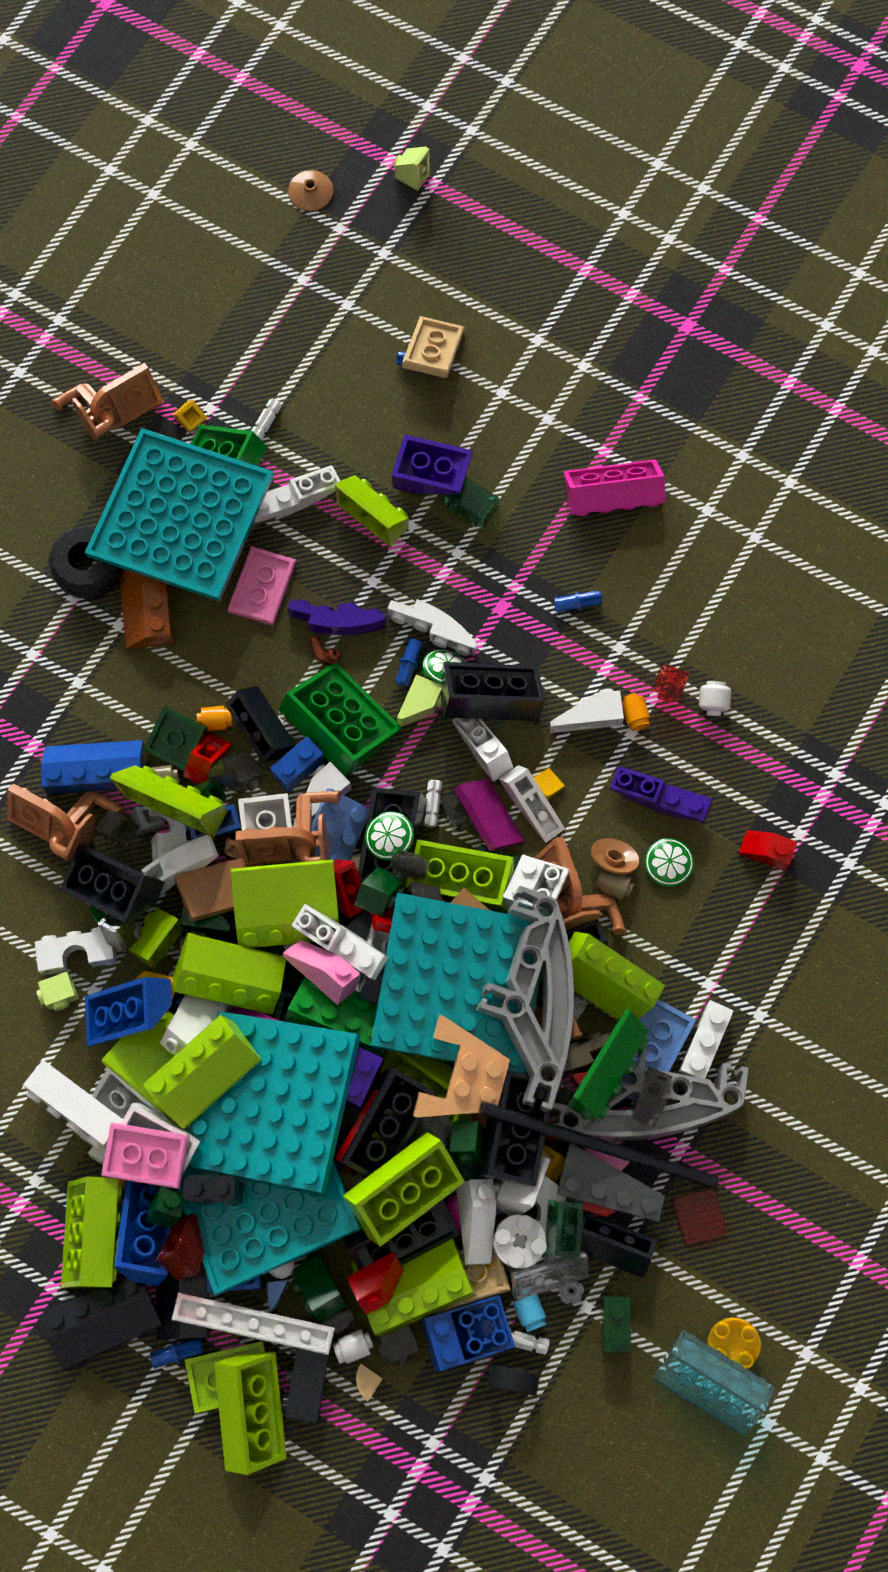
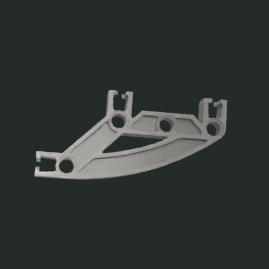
(550, 949)
(697, 1107)

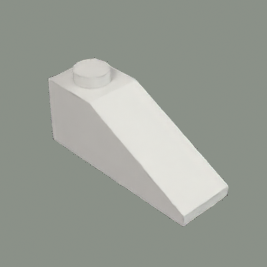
(597, 711)
(324, 778)
(532, 802)
(477, 1219)

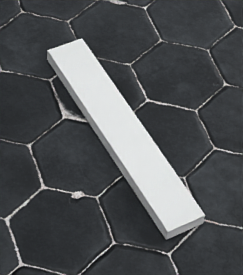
(253, 1323)

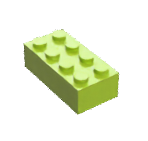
(404, 1189)

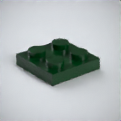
(174, 737)

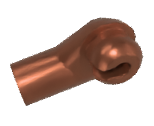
(321, 654)

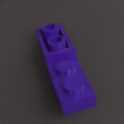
(346, 621)
(660, 796)

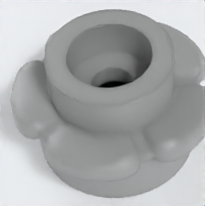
(573, 1298)

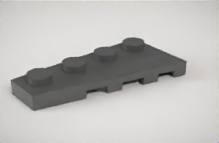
(603, 1185)

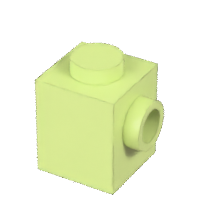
(57, 991)

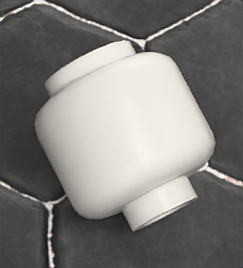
(715, 698)

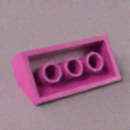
(615, 487)

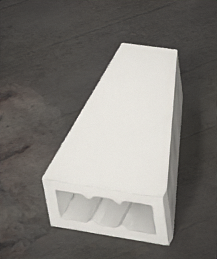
(190, 1020)

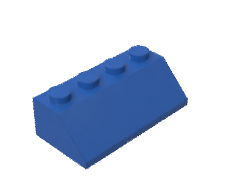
(87, 765)
(126, 1009)
(140, 1240)

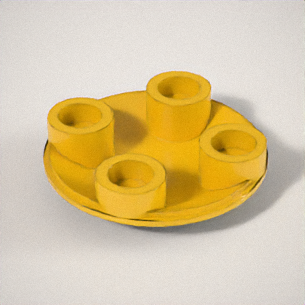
(736, 1340)

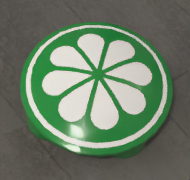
(434, 661)
(389, 834)
(669, 862)

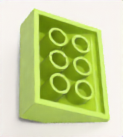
(171, 799)
(272, 897)
(140, 1057)
(90, 1233)
(425, 1287)

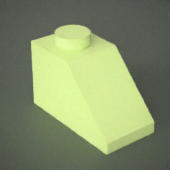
(413, 167)
(420, 701)

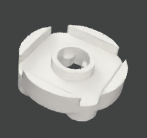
(534, 1245)

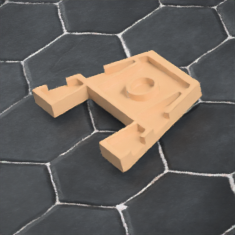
(475, 1078)

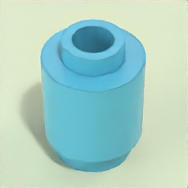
(530, 1312)

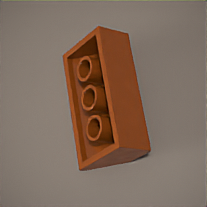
(145, 611)

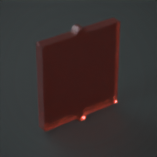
(699, 1216)

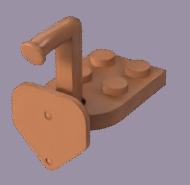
(114, 403)
(53, 824)
(290, 843)
(573, 906)

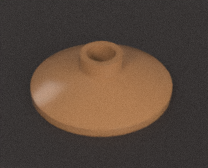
(310, 198)
(614, 856)

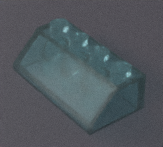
(714, 1383)

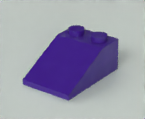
(430, 467)
(364, 1075)

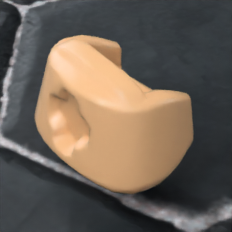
(232, 849)

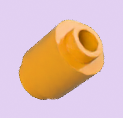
(635, 712)
(215, 718)

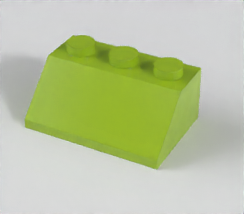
(371, 509)

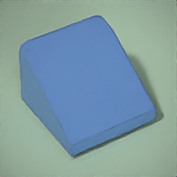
(275, 1293)

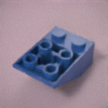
(467, 1333)

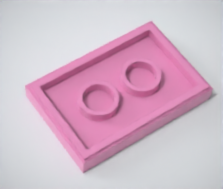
(262, 586)
(145, 1155)

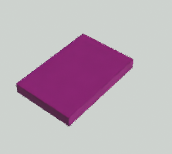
(489, 815)

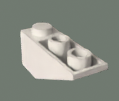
(484, 746)

